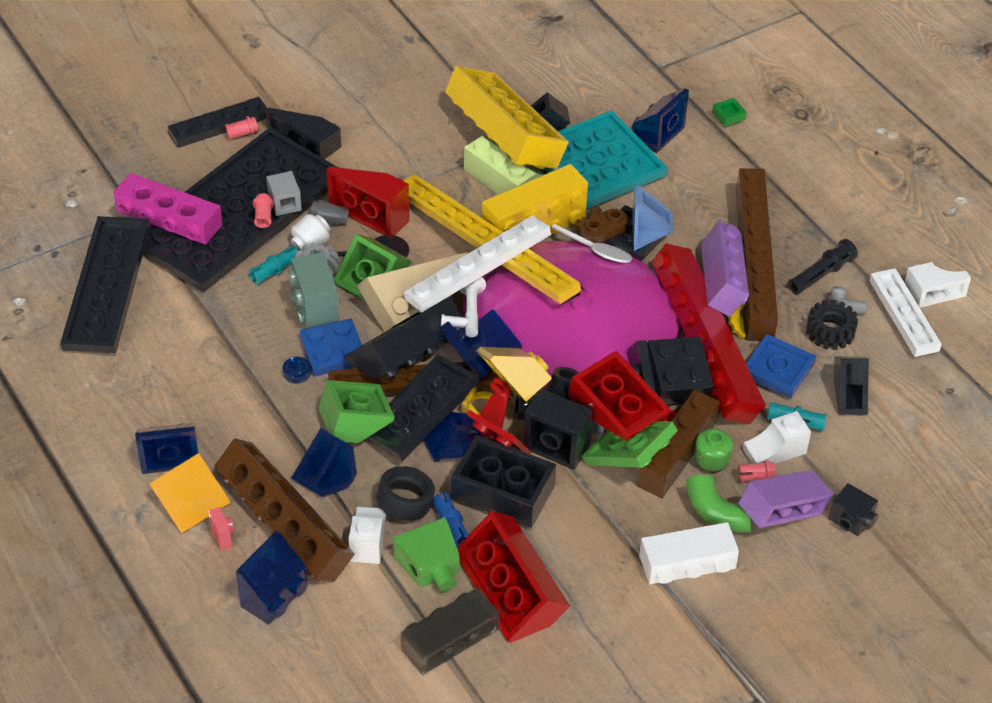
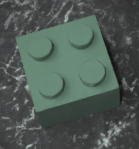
(313, 290)

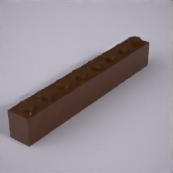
(753, 222)

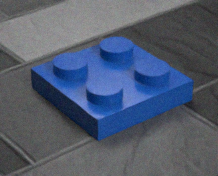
(328, 344)
(780, 365)

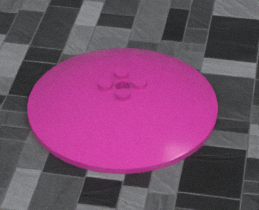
(609, 314)

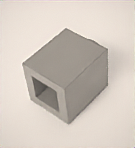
(284, 193)

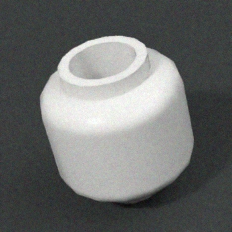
(310, 230)

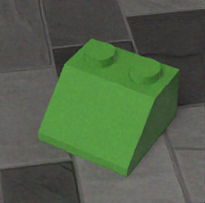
(366, 259)
(354, 410)

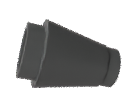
(329, 212)

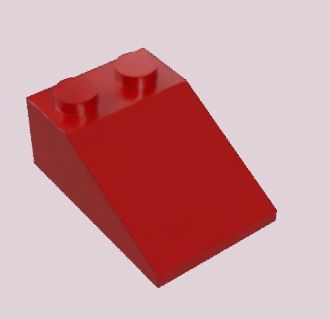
(371, 198)
(617, 397)

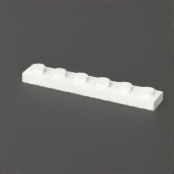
(477, 263)

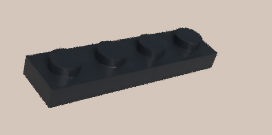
(214, 122)

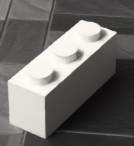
(688, 553)

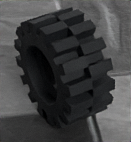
(832, 335)

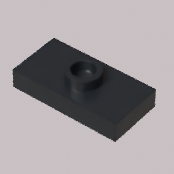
(641, 363)

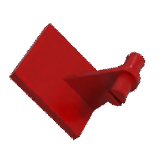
(492, 417)

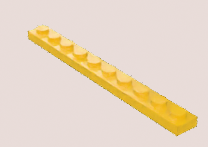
(478, 231)

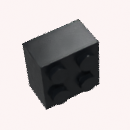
(679, 368)
(557, 429)

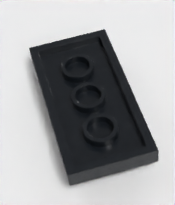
(423, 405)

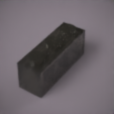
(449, 630)

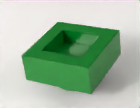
(729, 112)

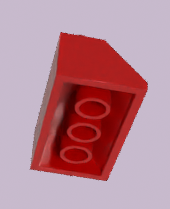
(511, 576)

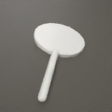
(604, 250)

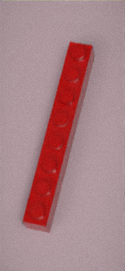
(687, 293)

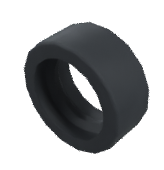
(401, 507)

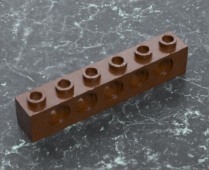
(284, 510)

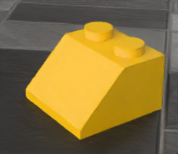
(519, 369)

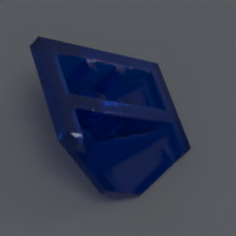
(451, 437)
(327, 465)

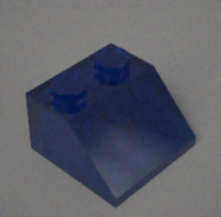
(662, 120)
(166, 446)
(271, 579)

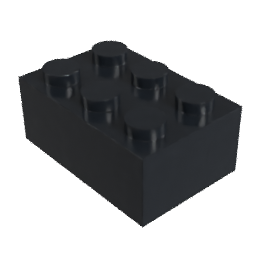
(503, 480)

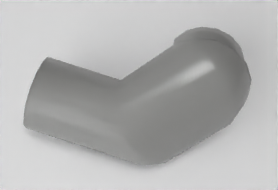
(838, 294)

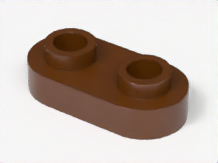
(604, 225)

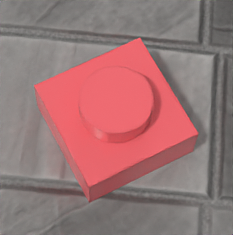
(222, 528)

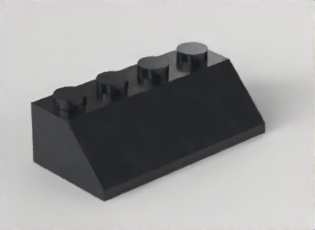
(403, 342)

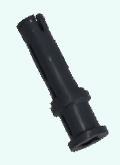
(830, 262)

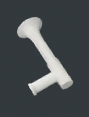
(471, 319)

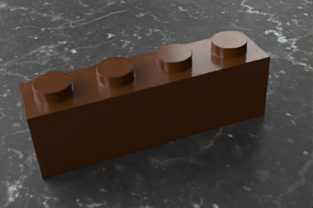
(694, 417)

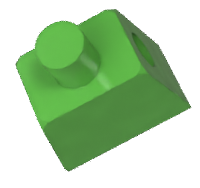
(429, 554)

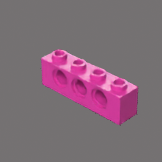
(168, 208)

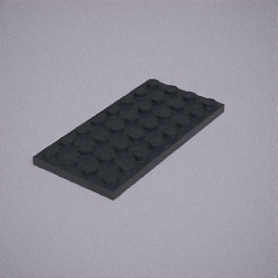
(234, 188)

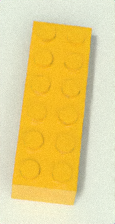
(506, 118)

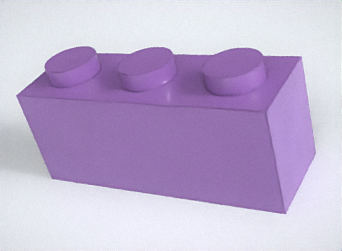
(785, 498)

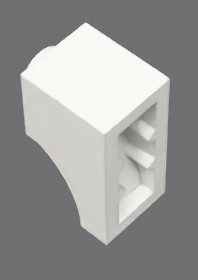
(934, 285)
(782, 440)
(367, 534)

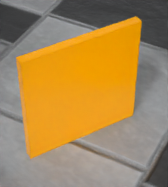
(189, 493)

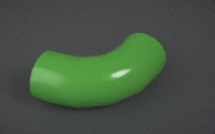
(713, 507)

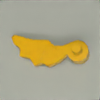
(736, 322)

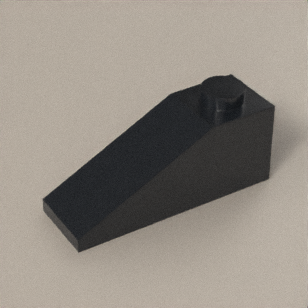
(307, 130)

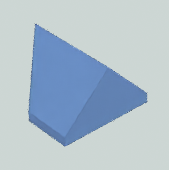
(649, 219)

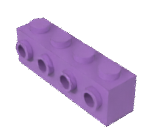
(724, 268)

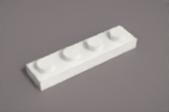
(905, 312)

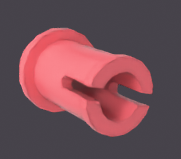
(242, 128)
(263, 204)
(757, 471)

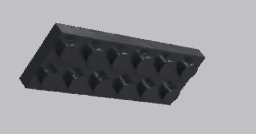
(106, 285)

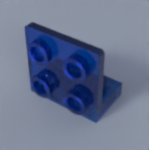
(491, 333)

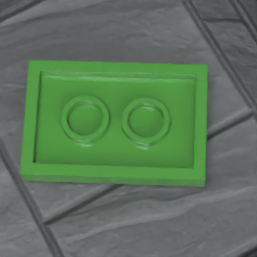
(636, 452)

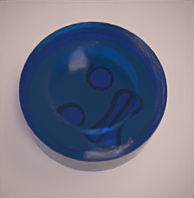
(296, 370)

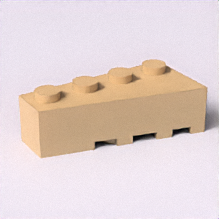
(386, 291)

